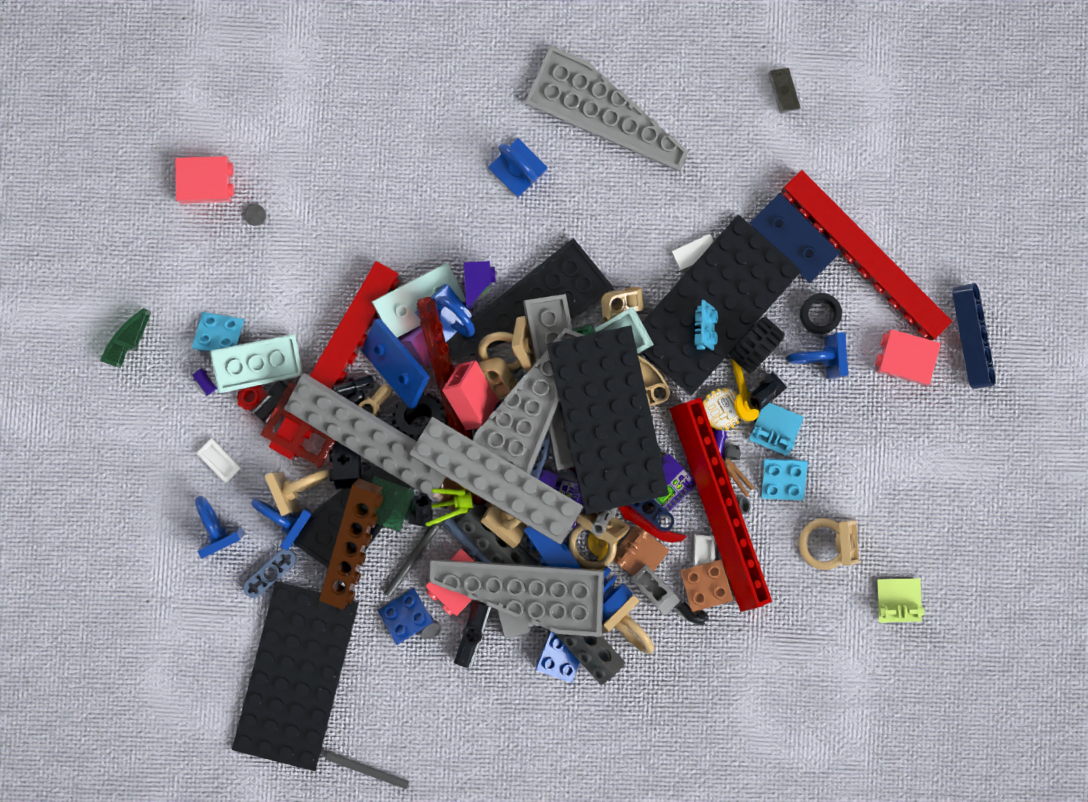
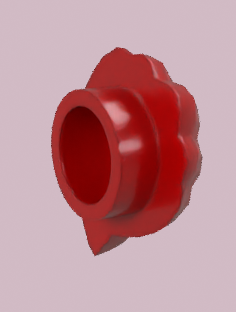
(251, 397)

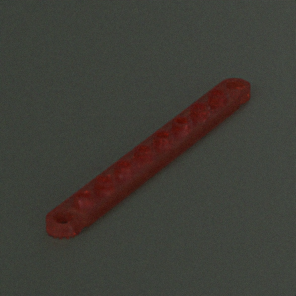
(441, 363)

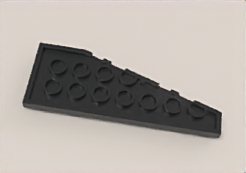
(564, 272)
(322, 528)

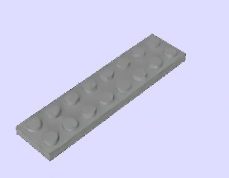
(545, 321)
(361, 433)
(496, 480)

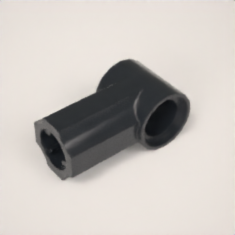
(769, 389)
(266, 408)
(421, 510)

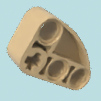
(653, 380)

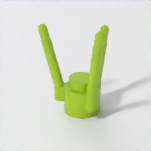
(462, 500)

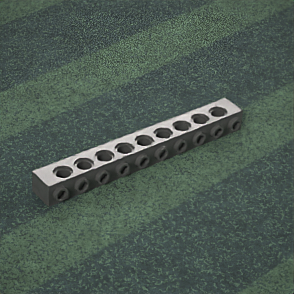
(591, 651)

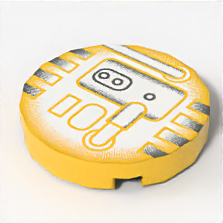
(721, 410)

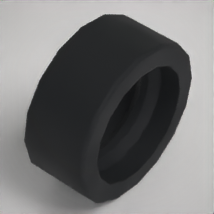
(823, 297)

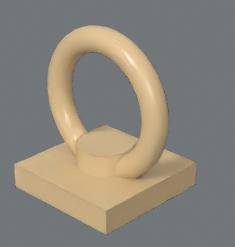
(520, 344)
(286, 491)
(504, 525)
(614, 532)
(846, 543)
(622, 621)

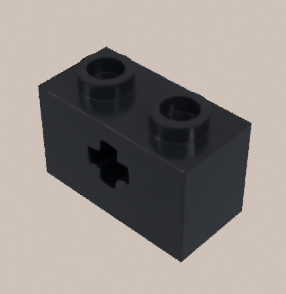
(344, 475)

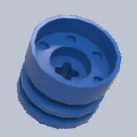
(613, 596)

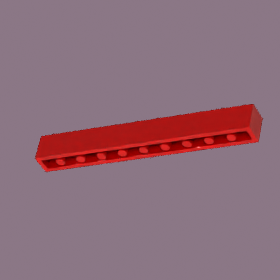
(866, 256)
(345, 342)
(720, 505)

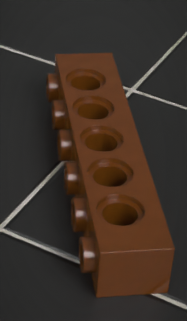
(332, 591)

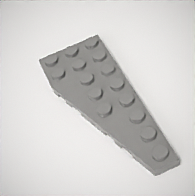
(586, 99)
(523, 418)
(549, 597)

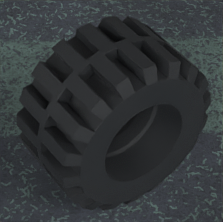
(757, 345)
(426, 406)

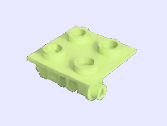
(899, 600)

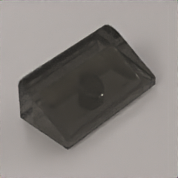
(784, 90)

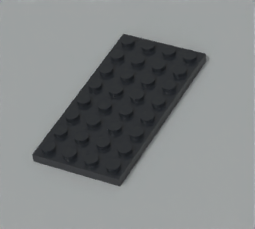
(736, 276)
(607, 419)
(294, 677)

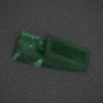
(126, 338)

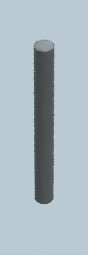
(411, 560)
(367, 770)

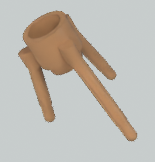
(732, 471)

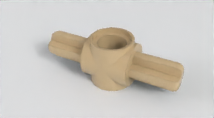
(377, 399)

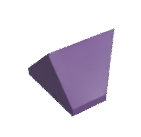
(416, 345)

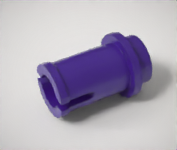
(204, 381)
(720, 437)

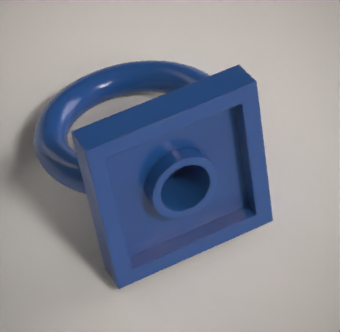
(517, 167)
(452, 313)
(832, 355)
(290, 525)
(218, 536)

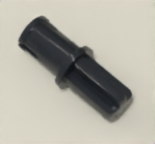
(354, 385)

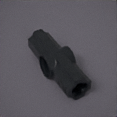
(468, 648)

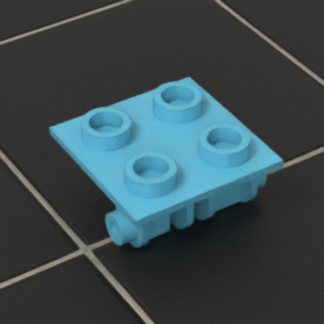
(706, 318)
(217, 332)
(776, 428)
(784, 479)

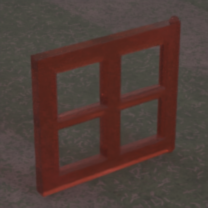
(293, 445)

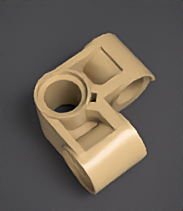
(625, 299)
(498, 376)

